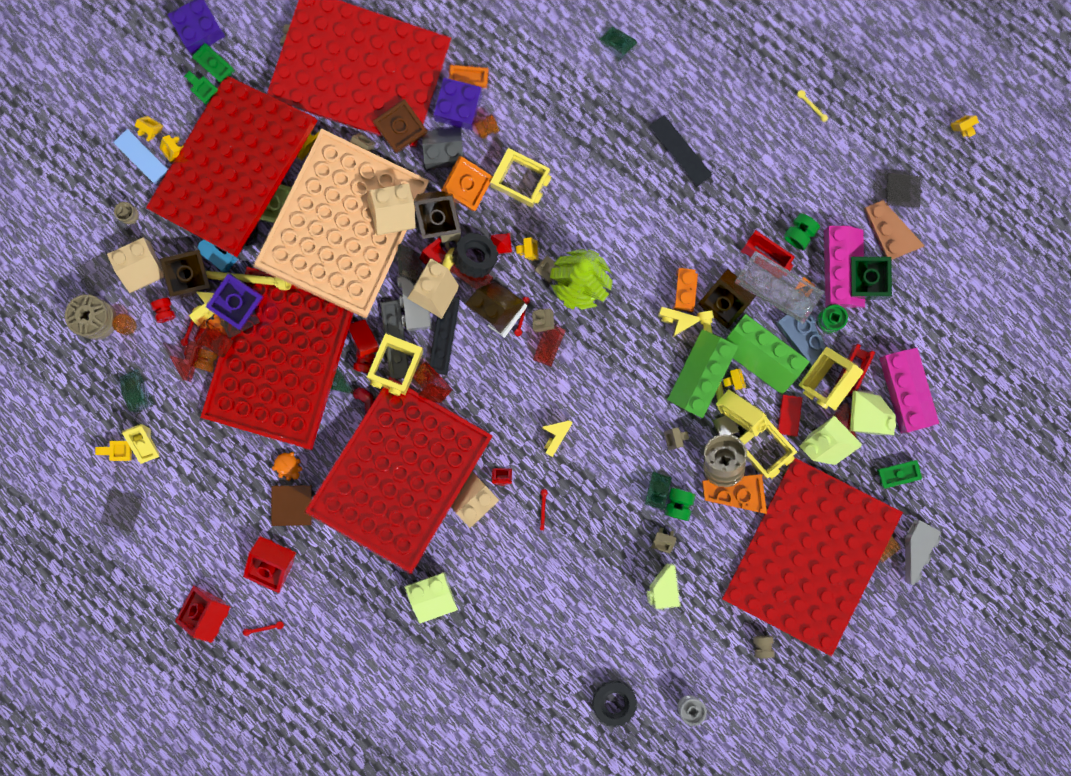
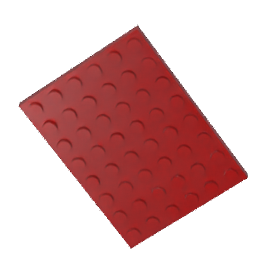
(356, 64)
(231, 165)
(281, 368)
(399, 476)
(812, 556)

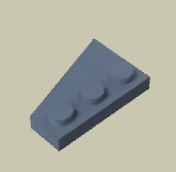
(803, 337)

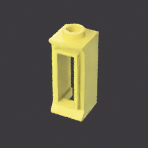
(742, 412)

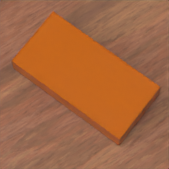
(471, 75)

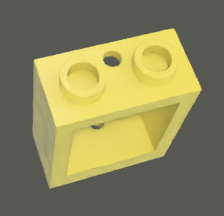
(503, 168)
(401, 346)
(820, 369)
(786, 459)

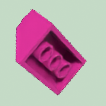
(839, 247)
(909, 390)

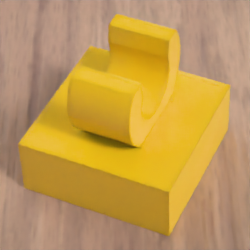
(965, 125)
(148, 126)
(169, 147)
(529, 249)
(737, 380)

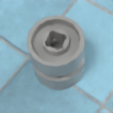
(691, 710)

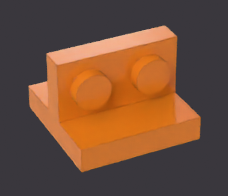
(467, 183)

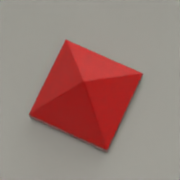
(502, 242)
(502, 476)

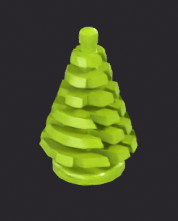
(581, 279)

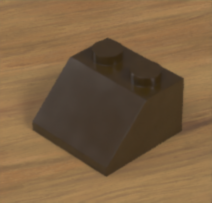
(436, 214)
(184, 274)
(726, 299)
(495, 305)

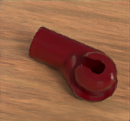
(365, 396)

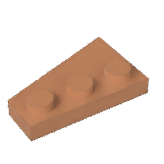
(891, 231)

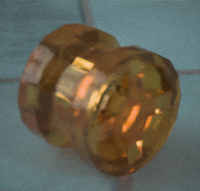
(120, 323)

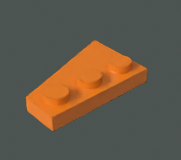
(745, 494)

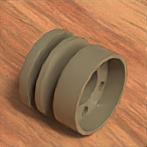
(100, 317)
(724, 460)

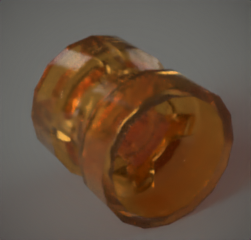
(491, 125)
(204, 364)

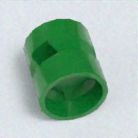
(802, 230)
(832, 319)
(681, 497)

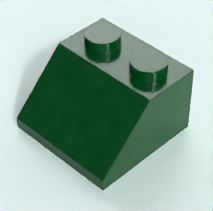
(871, 278)

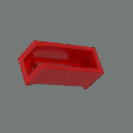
(770, 248)
(866, 358)

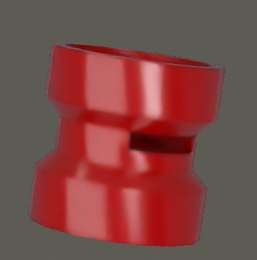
(163, 310)
(363, 363)

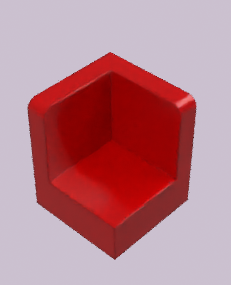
(433, 252)

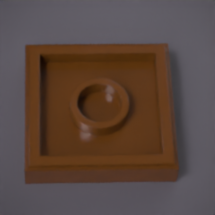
(400, 126)
(289, 505)

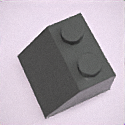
(442, 148)

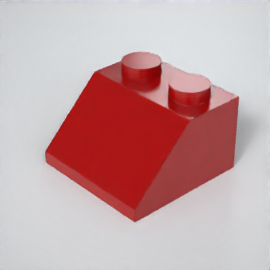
(269, 564)
(202, 614)

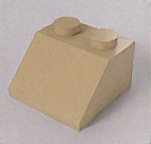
(392, 209)
(136, 264)
(434, 288)
(474, 500)

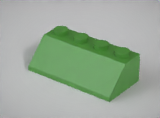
(766, 354)
(702, 373)

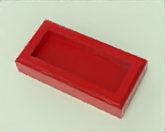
(363, 338)
(789, 415)

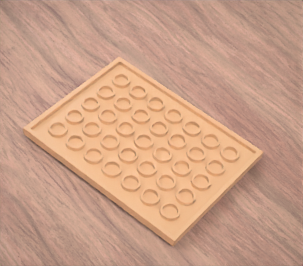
(326, 227)

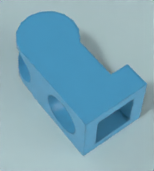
(212, 253)

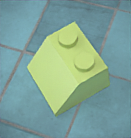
(830, 442)
(664, 589)
(431, 597)

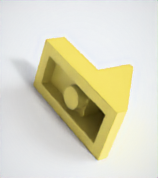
(201, 312)
(682, 320)
(559, 431)
(141, 443)

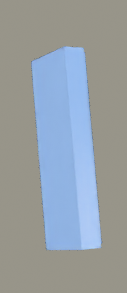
(141, 156)

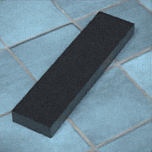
(680, 151)
(444, 338)

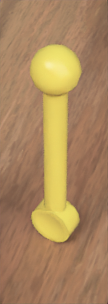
(801, 94)

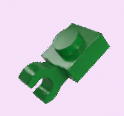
(201, 88)

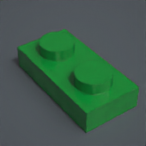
(213, 63)
(899, 474)

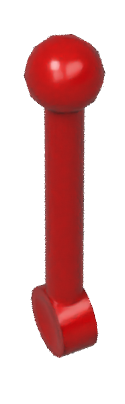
(518, 332)
(184, 342)
(544, 493)
(279, 625)

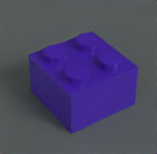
(196, 25)
(458, 104)
(234, 301)

